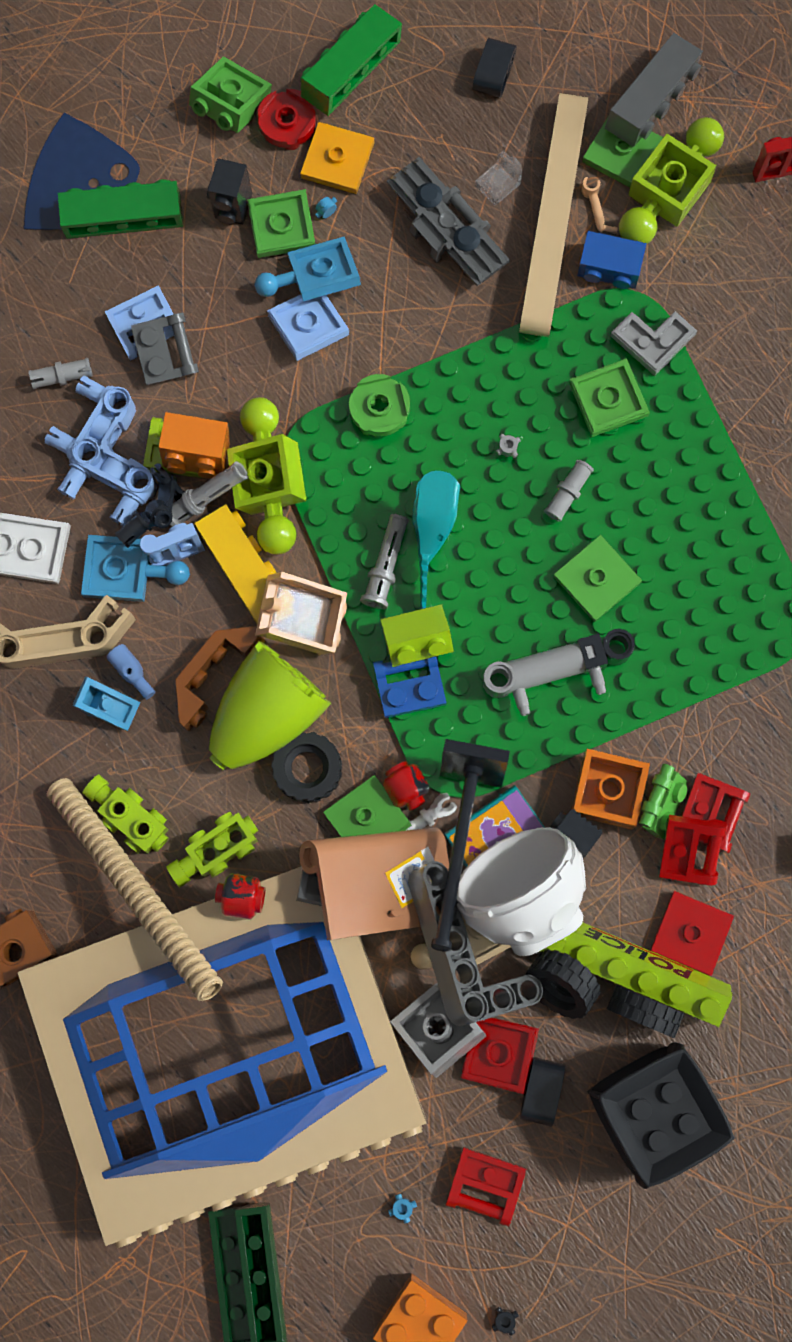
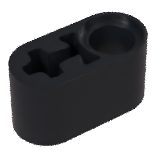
(494, 67)
(543, 1092)

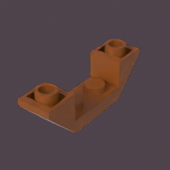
(190, 707)

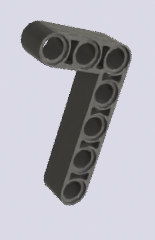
(461, 958)

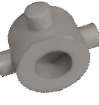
(508, 445)

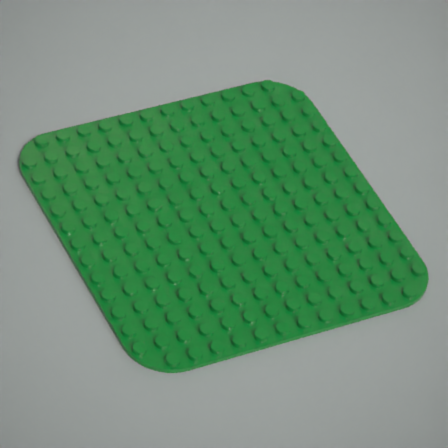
(659, 494)

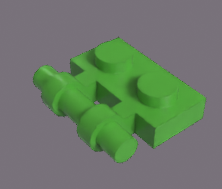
(664, 799)

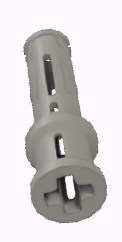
(194, 501)
(380, 576)

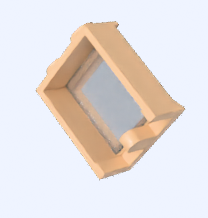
(301, 613)

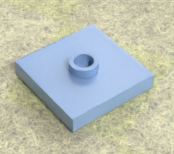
(308, 324)

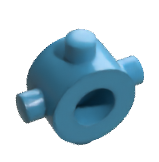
(326, 207)
(402, 1208)

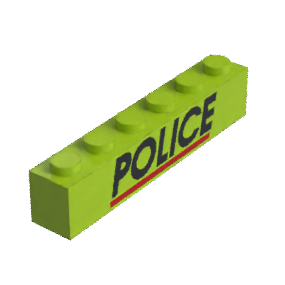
(647, 973)

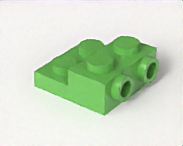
(228, 95)

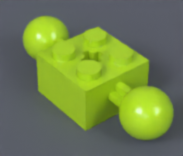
(672, 180)
(272, 474)

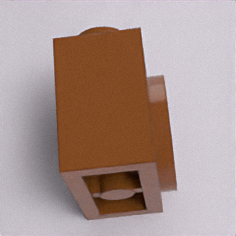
(27, 931)

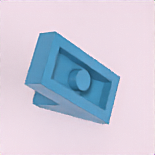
(106, 704)

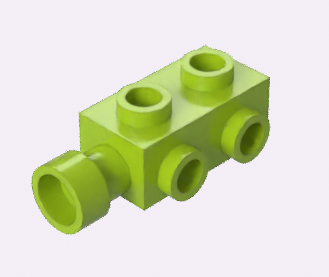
(131, 818)
(220, 841)

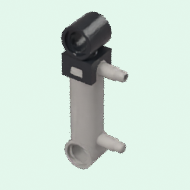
(585, 656)

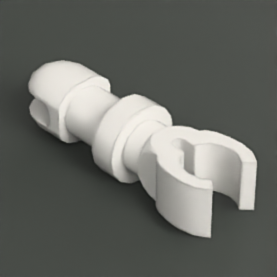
(435, 811)

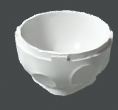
(525, 890)

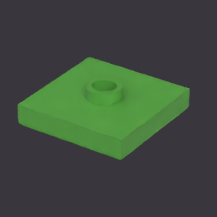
(618, 158)
(281, 223)
(609, 397)
(597, 578)
(366, 812)

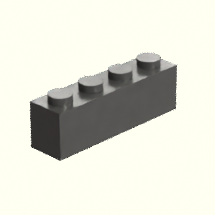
(653, 90)

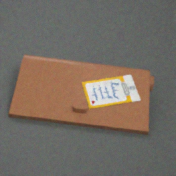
(369, 876)

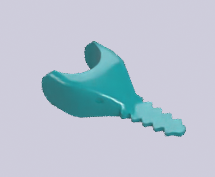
(433, 519)

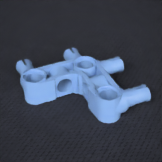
(100, 436)

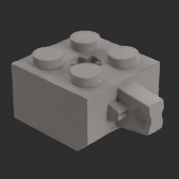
(435, 1050)

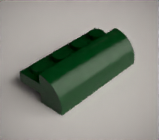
(247, 1274)

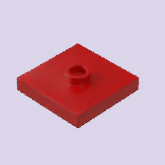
(692, 933)
(502, 1056)

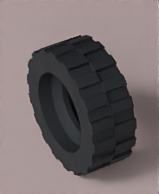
(324, 784)
(566, 984)
(645, 1011)

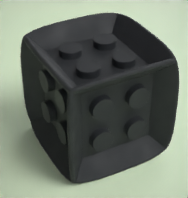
(661, 1115)

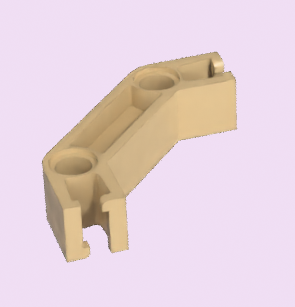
(65, 640)

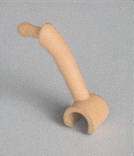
(592, 194)

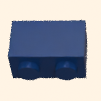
(611, 260)

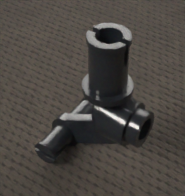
(157, 512)

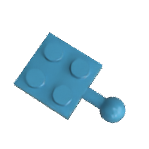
(316, 270)
(123, 571)

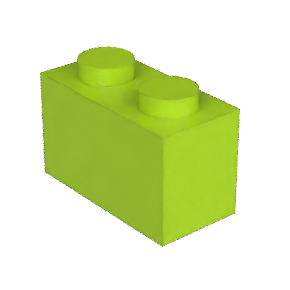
(417, 635)

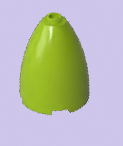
(263, 709)

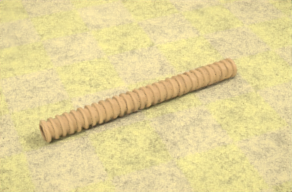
(135, 890)

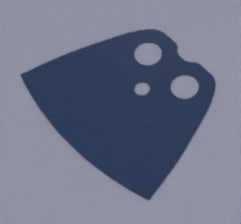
(69, 161)

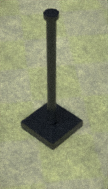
(472, 765)

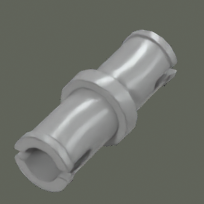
(60, 373)
(568, 490)

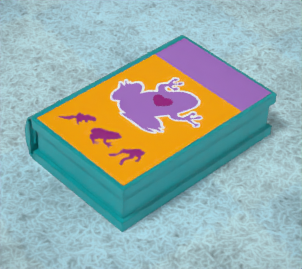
(496, 821)

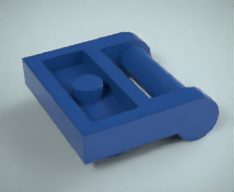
(410, 694)

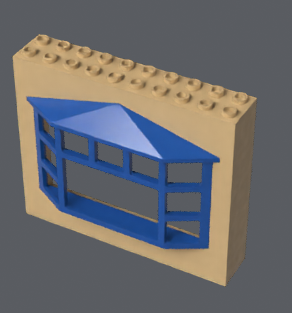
(250, 1150)

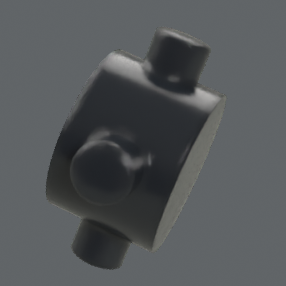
(505, 1320)

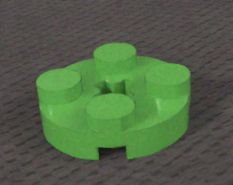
(389, 391)

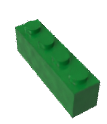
(350, 59)
(120, 209)

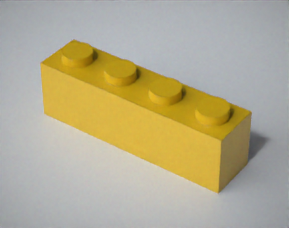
(237, 556)

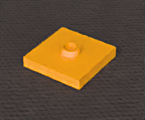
(337, 157)

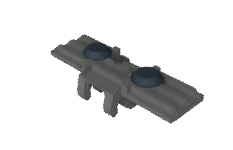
(441, 228)

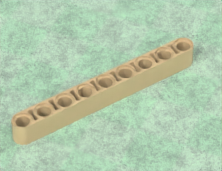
(553, 215)

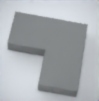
(652, 347)

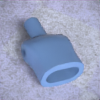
(130, 669)

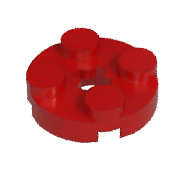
(286, 134)

